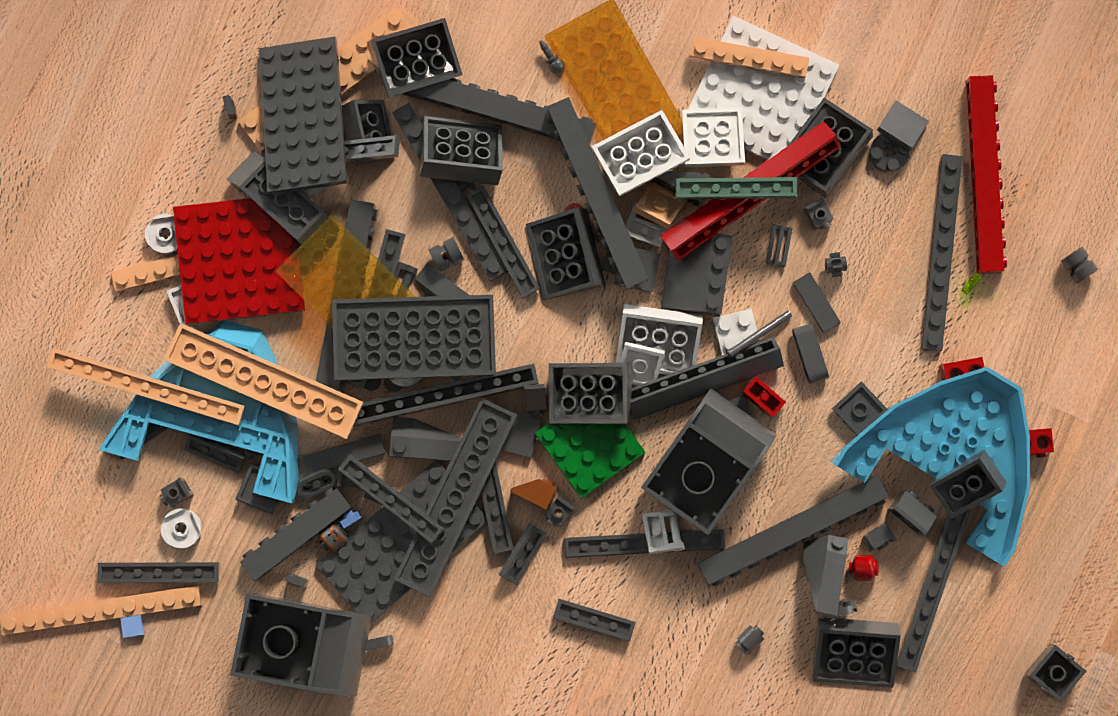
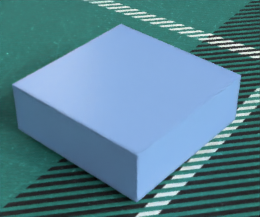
(132, 626)

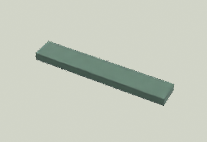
(736, 188)

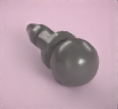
(555, 65)

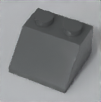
(913, 513)

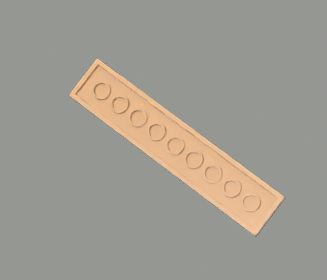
(354, 67)
(263, 381)

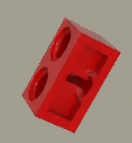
(961, 367)
(1046, 435)

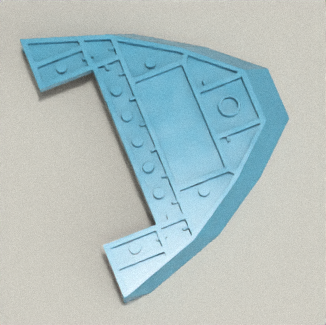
(946, 428)
(260, 429)

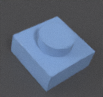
(350, 518)

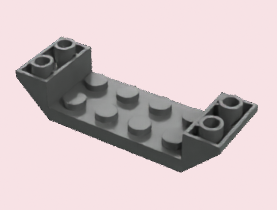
(290, 210)

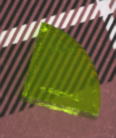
(971, 283)

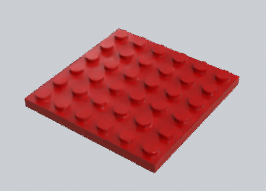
(231, 262)

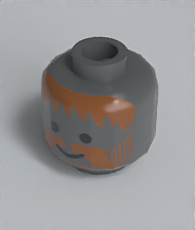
(333, 537)

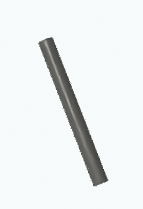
(758, 334)

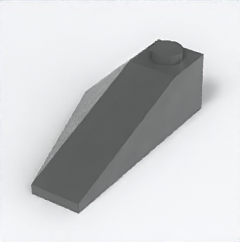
(825, 568)

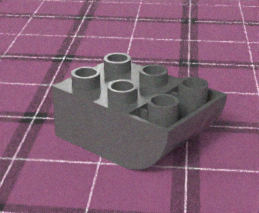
(709, 461)
(301, 645)

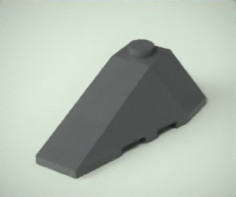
(436, 284)
(421, 441)

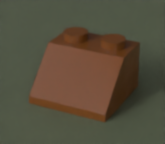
(536, 492)

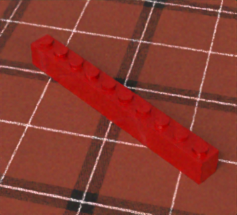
(985, 174)
(720, 213)

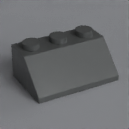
(365, 120)

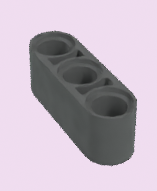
(810, 353)

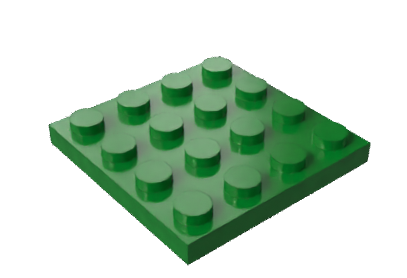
(589, 451)

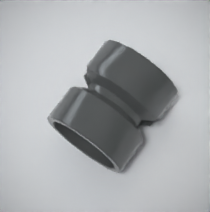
(453, 252)
(1079, 265)

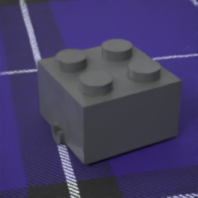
(1055, 672)

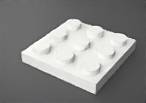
(713, 137)

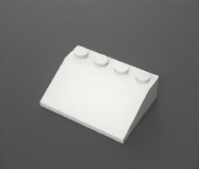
(640, 153)
(663, 330)

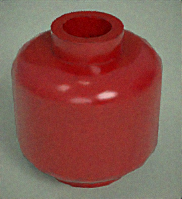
(864, 568)

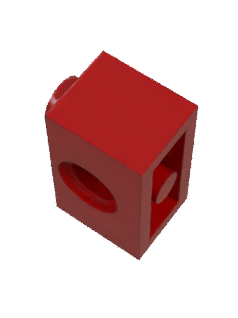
(763, 397)

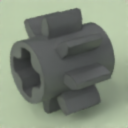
(835, 264)

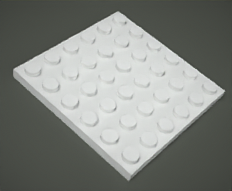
(770, 102)

